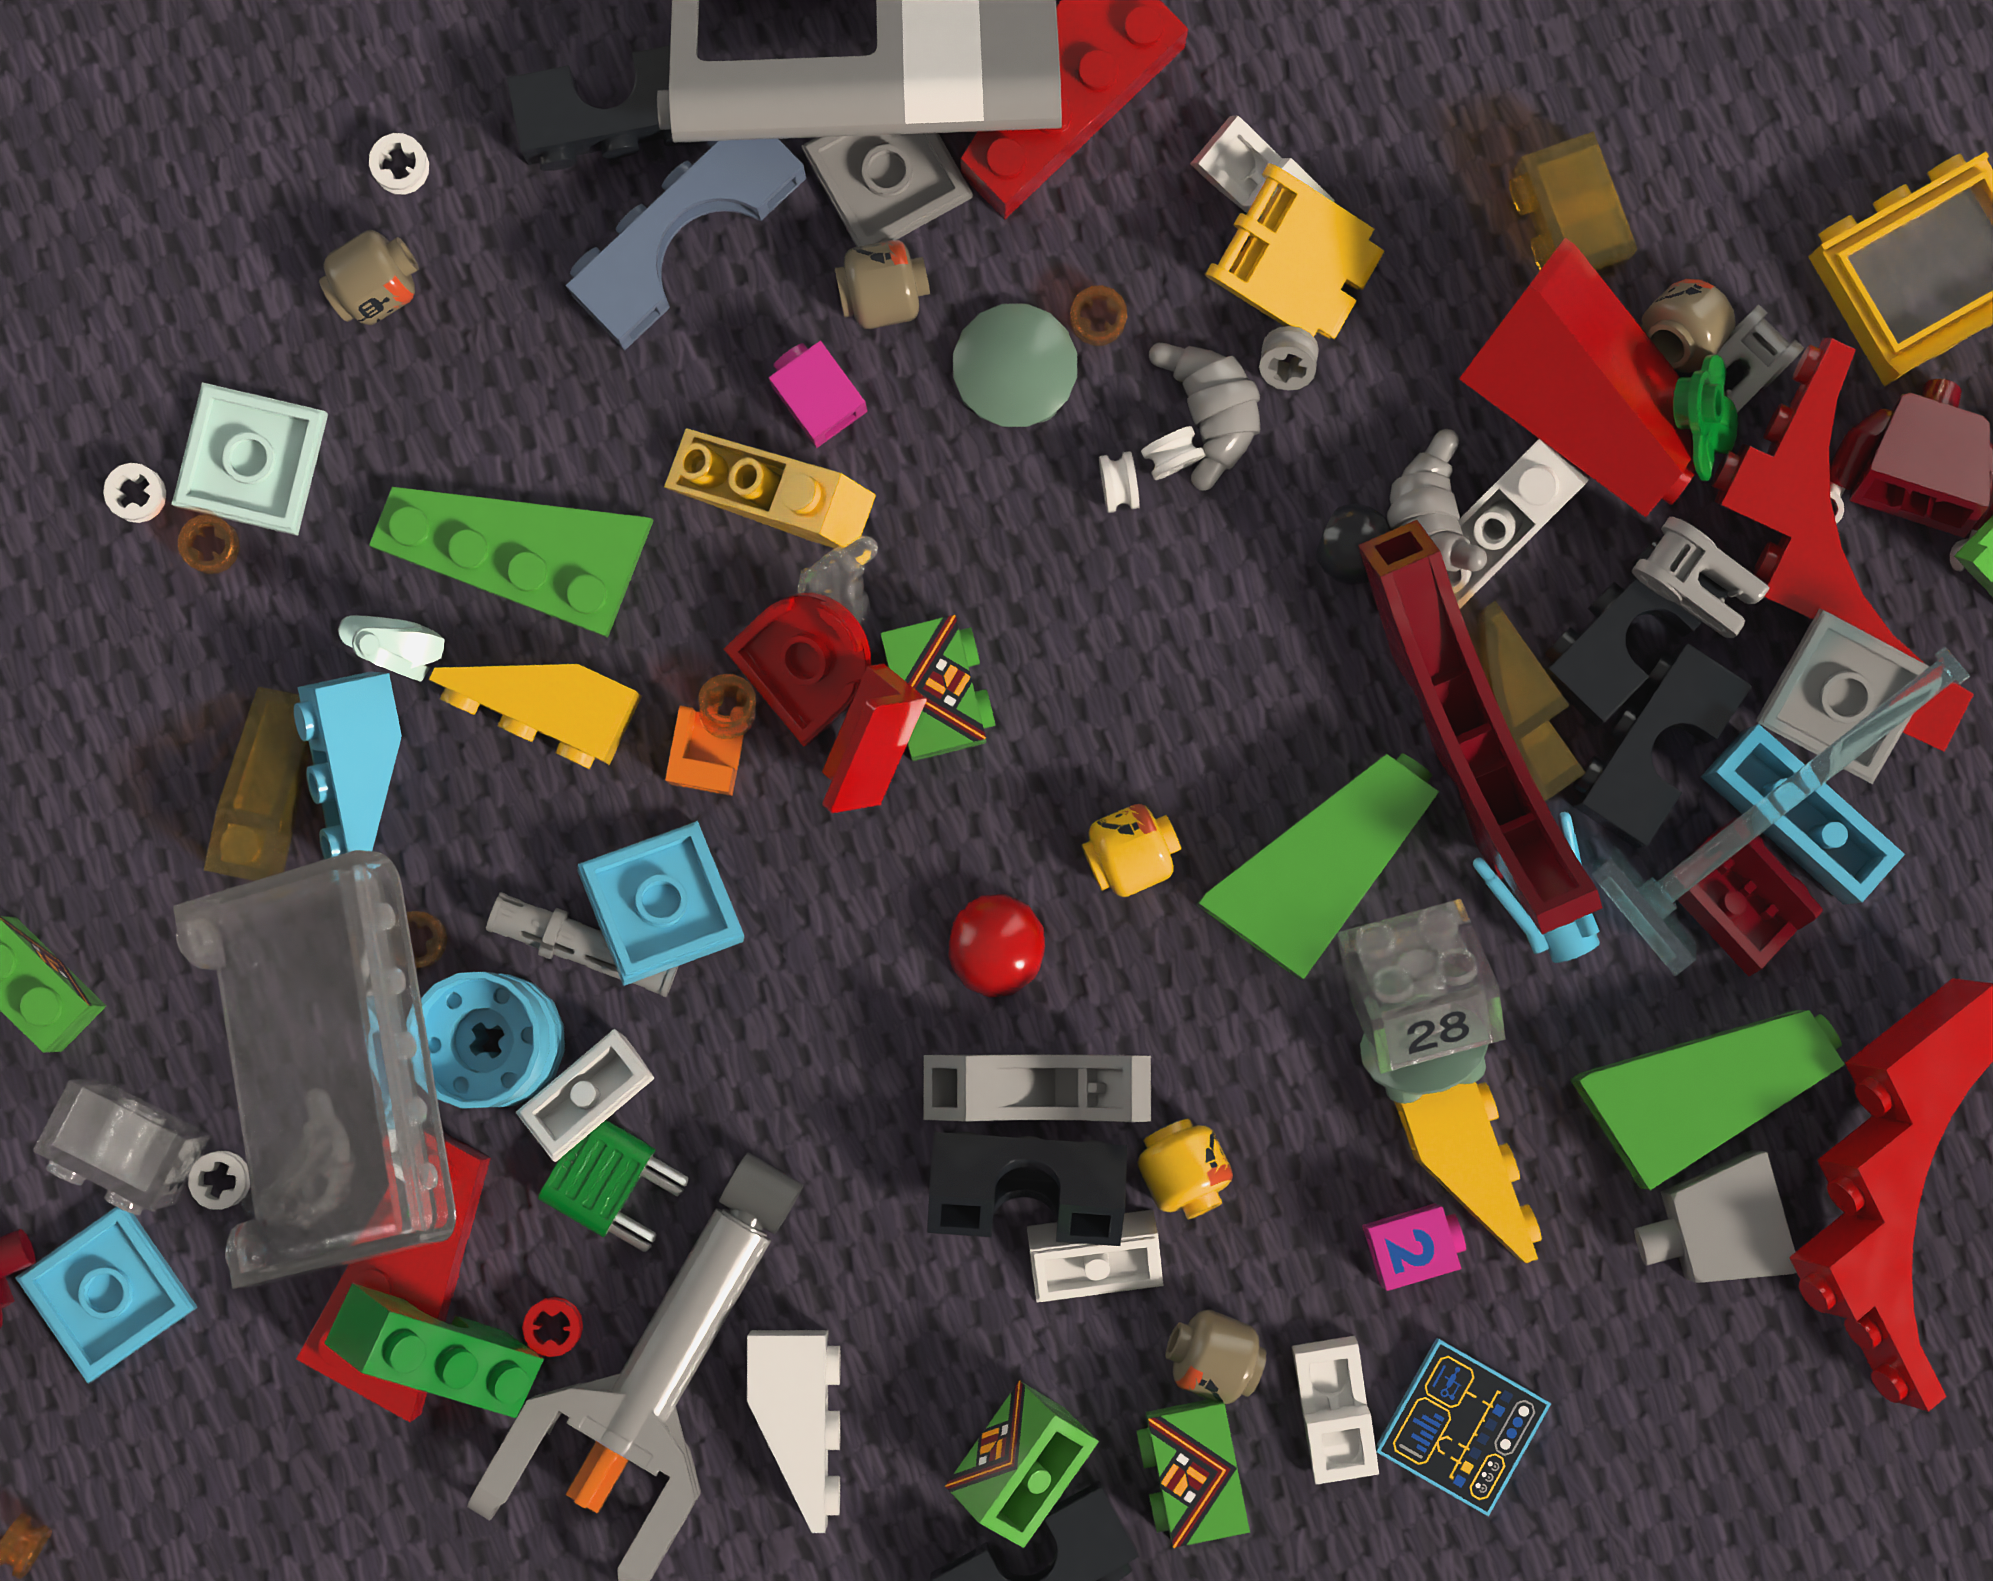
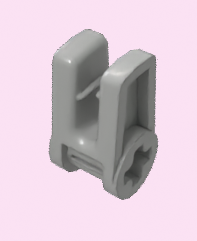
(1759, 352)
(1674, 574)

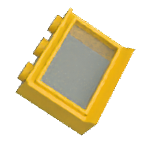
(1917, 268)

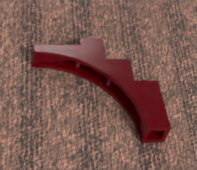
(1469, 730)

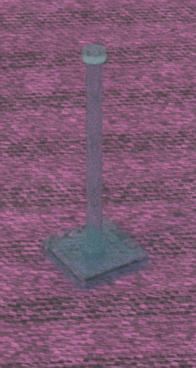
(1652, 902)

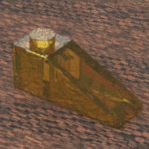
(261, 792)

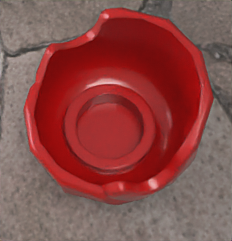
(996, 945)

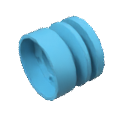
(455, 1024)

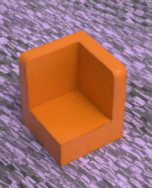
(700, 758)

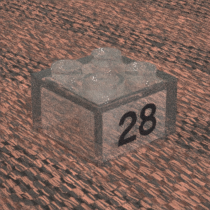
(1421, 986)
(120, 1145)

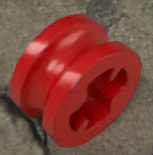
(553, 1346)

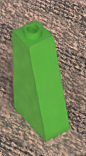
(1315, 873)
(1700, 1093)

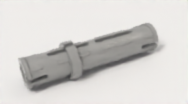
(566, 938)

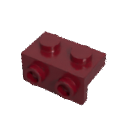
(1750, 904)

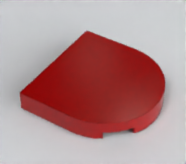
(804, 660)

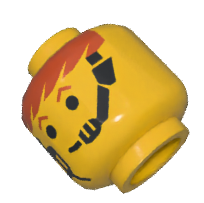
(1131, 850)
(1185, 1168)

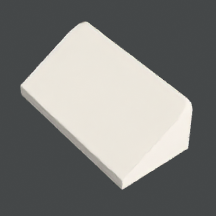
(585, 1094)
(1089, 1269)

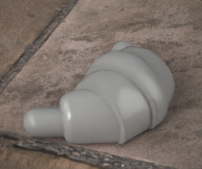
(1219, 402)
(1427, 496)

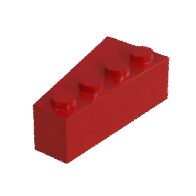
(1104, 61)
(419, 1275)

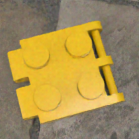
(1297, 256)

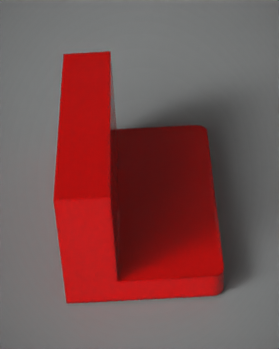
(871, 740)

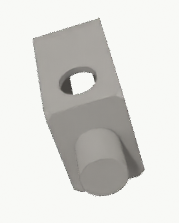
(1723, 1224)

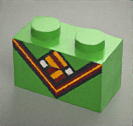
(937, 663)
(41, 991)
(1021, 1464)
(1195, 1473)

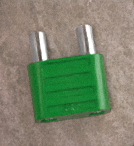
(598, 1177)

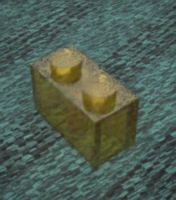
(1573, 198)

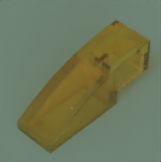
(1526, 701)

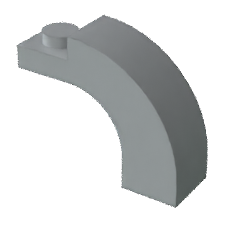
(1037, 1087)

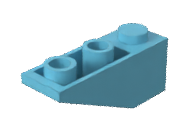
(353, 752)

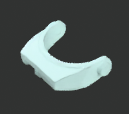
(392, 643)

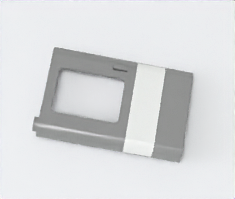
(932, 72)

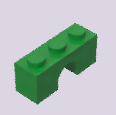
(453, 1360)

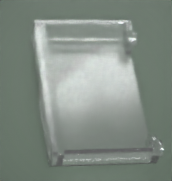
(325, 1066)

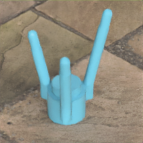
(1561, 943)

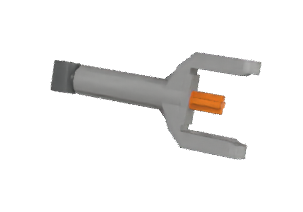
(636, 1410)

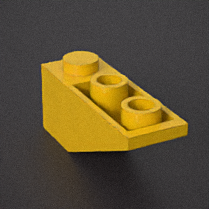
(771, 489)
(558, 700)
(1458, 1148)

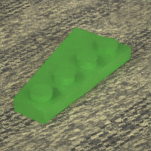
(529, 553)

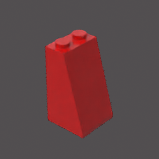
(1588, 383)

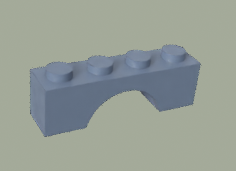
(624, 281)

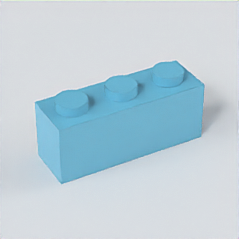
(1819, 832)

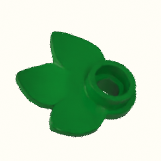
(1710, 415)

